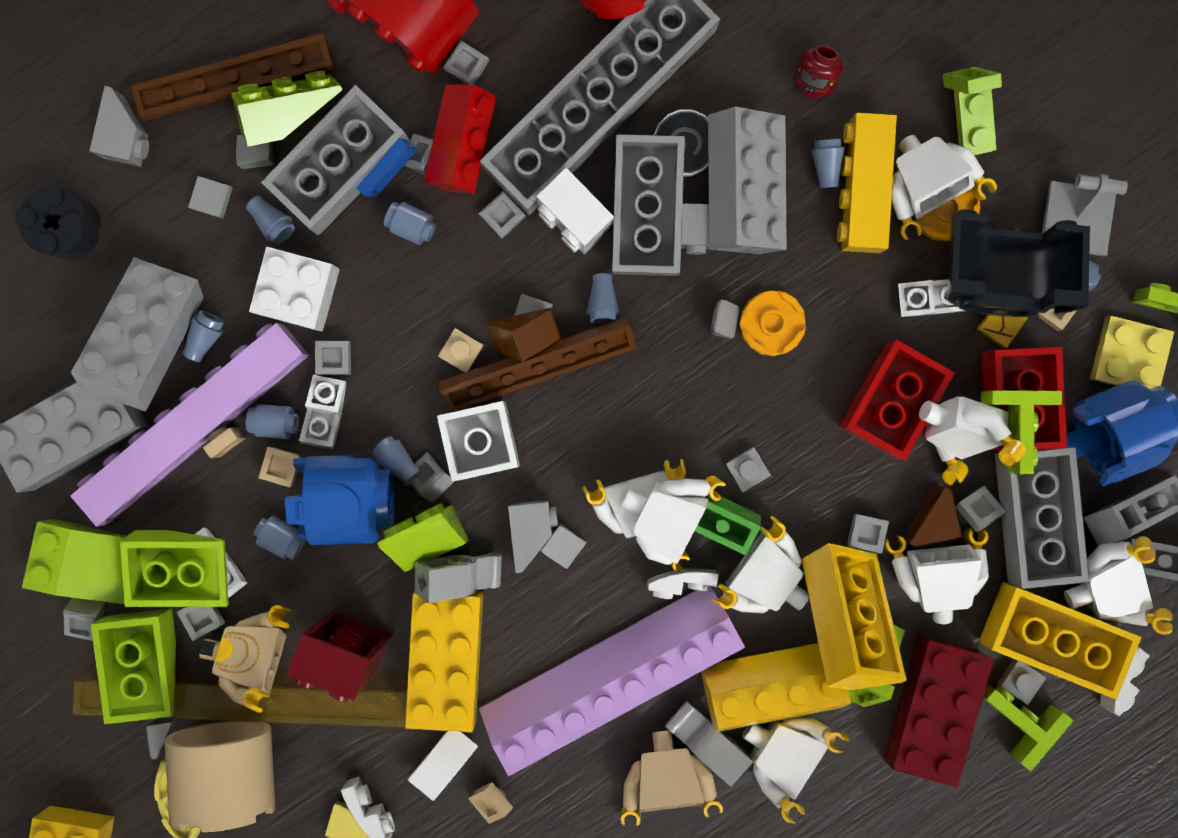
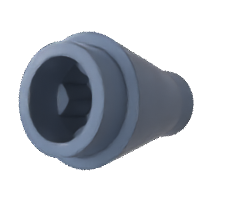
(828, 161)
(271, 221)
(602, 301)
(202, 334)
(393, 456)

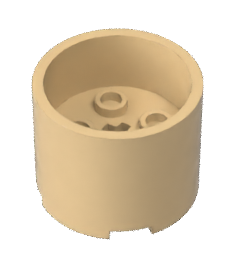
(219, 775)

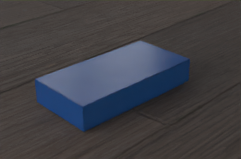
(387, 168)

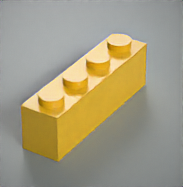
(867, 183)

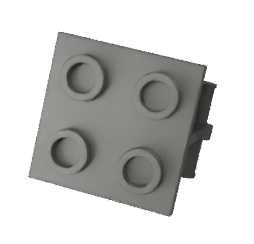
(1088, 203)

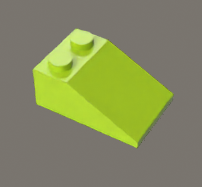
(75, 562)
(173, 570)
(136, 665)

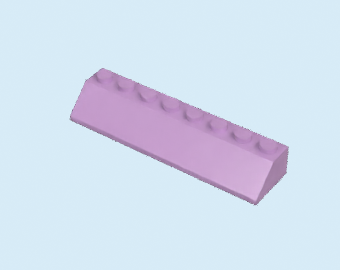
(609, 679)

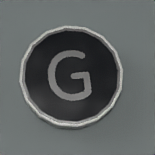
(695, 129)

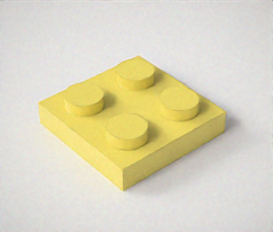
(1131, 352)

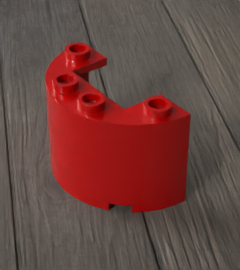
(422, 27)

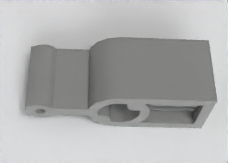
(456, 576)
(713, 749)

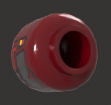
(819, 71)

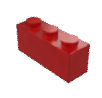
(460, 138)

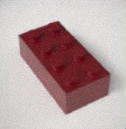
(339, 656)
(937, 710)

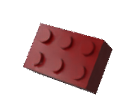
(1030, 371)
(891, 397)

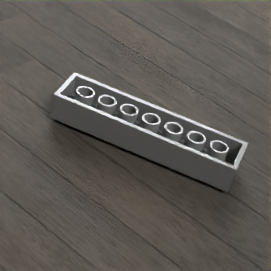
(598, 96)

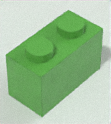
(729, 524)

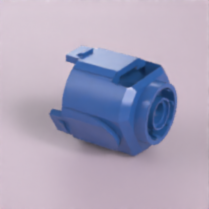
(1125, 429)
(341, 500)

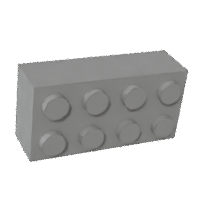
(333, 159)
(747, 181)
(648, 205)
(138, 334)
(63, 435)
(1043, 521)

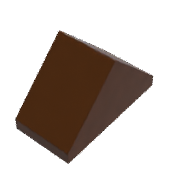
(524, 333)
(935, 520)

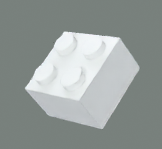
(574, 211)
(294, 289)
(478, 441)

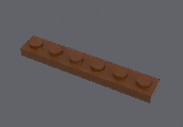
(222, 78)
(551, 362)

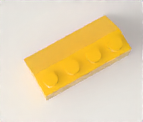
(852, 618)
(769, 688)

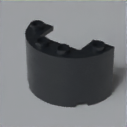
(1017, 269)

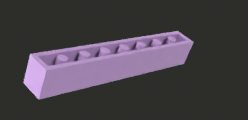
(189, 424)

